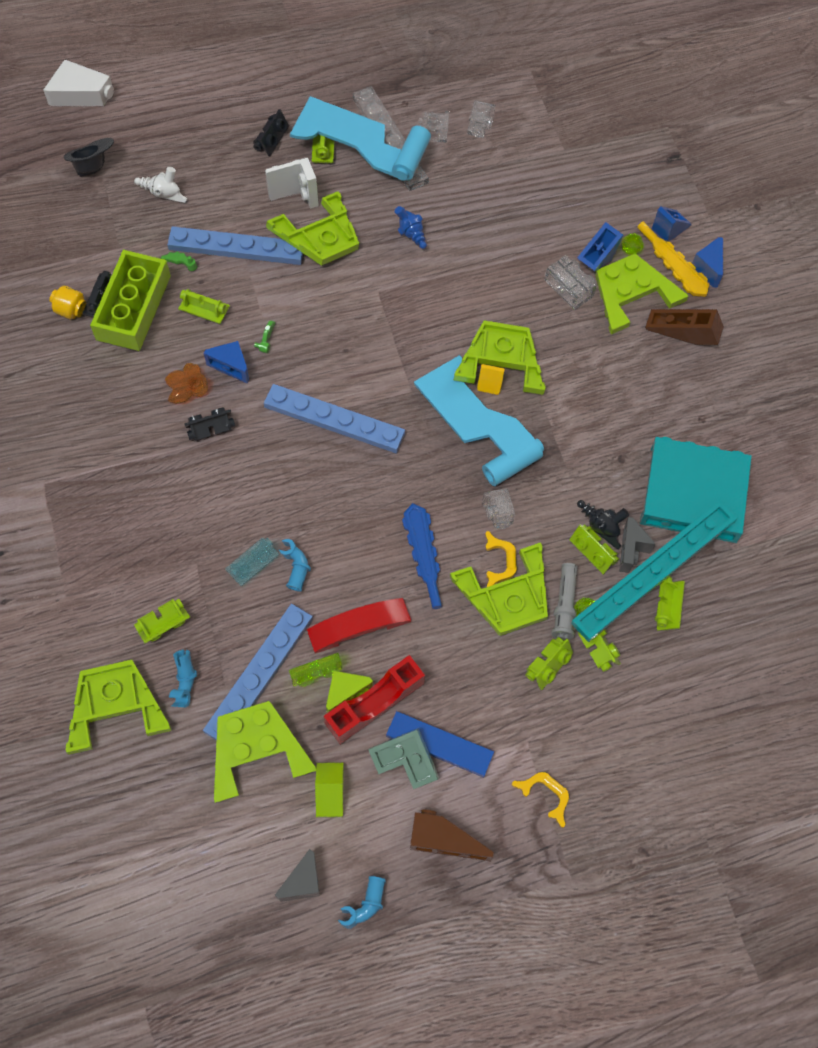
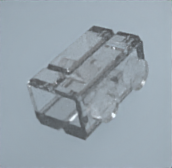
(570, 281)

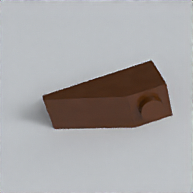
(688, 325)
(440, 836)

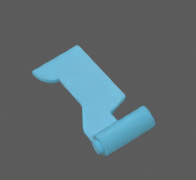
(363, 135)
(475, 421)

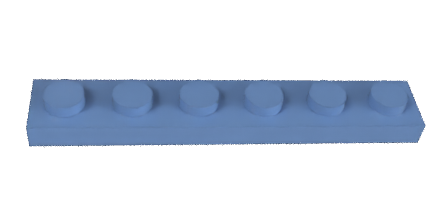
(233, 245)
(334, 418)
(263, 665)

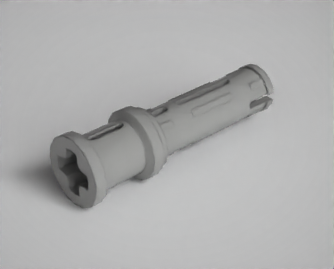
(564, 611)

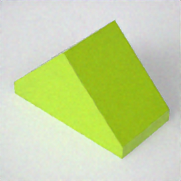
(346, 687)
(329, 790)

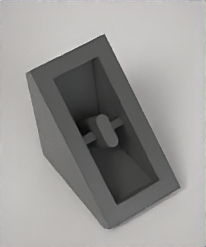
(302, 881)

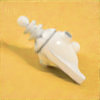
(162, 185)

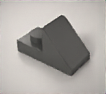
(633, 542)

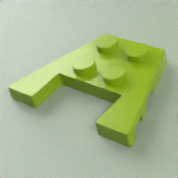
(323, 239)
(631, 280)
(503, 347)
(512, 602)
(111, 693)
(252, 736)

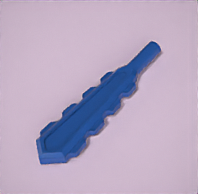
(417, 523)

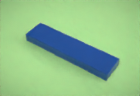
(444, 745)

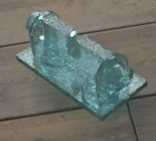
(252, 561)

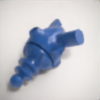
(411, 226)

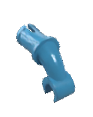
(300, 565)
(185, 677)
(369, 906)

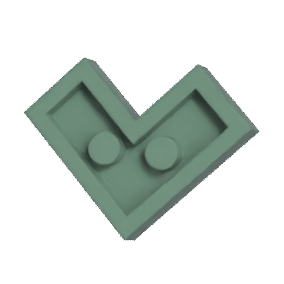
(406, 751)

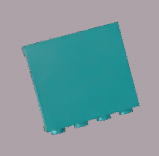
(690, 480)

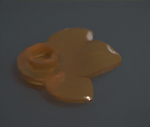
(186, 383)

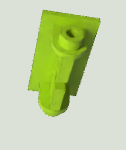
(322, 149)
(203, 306)
(588, 544)
(670, 604)
(151, 628)
(605, 652)
(557, 654)

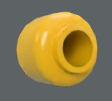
(67, 302)

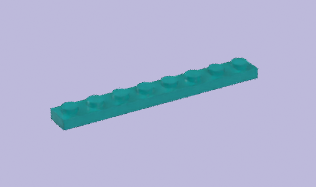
(653, 571)

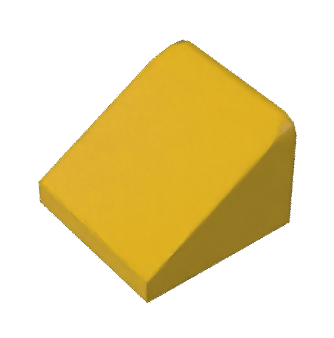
(490, 379)

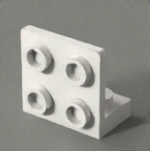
(293, 179)

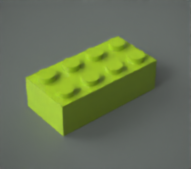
(130, 300)

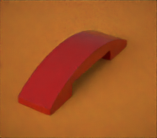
(358, 622)

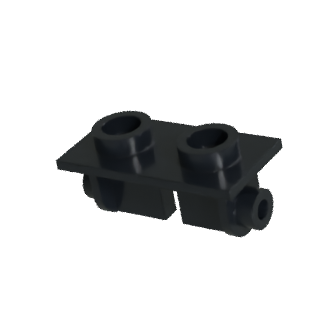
(273, 132)
(97, 293)
(200, 425)

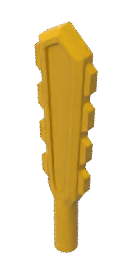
(682, 270)

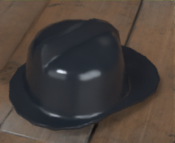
(90, 157)

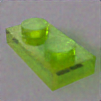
(305, 674)

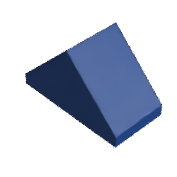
(669, 223)
(601, 247)
(710, 262)
(229, 360)

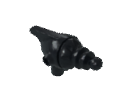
(605, 522)

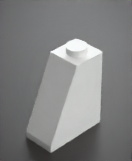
(78, 86)

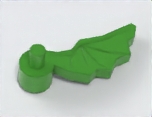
(178, 258)
(264, 346)

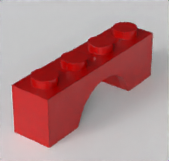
(357, 713)

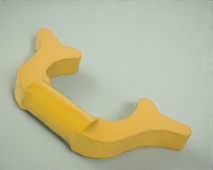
(510, 551)
(554, 786)

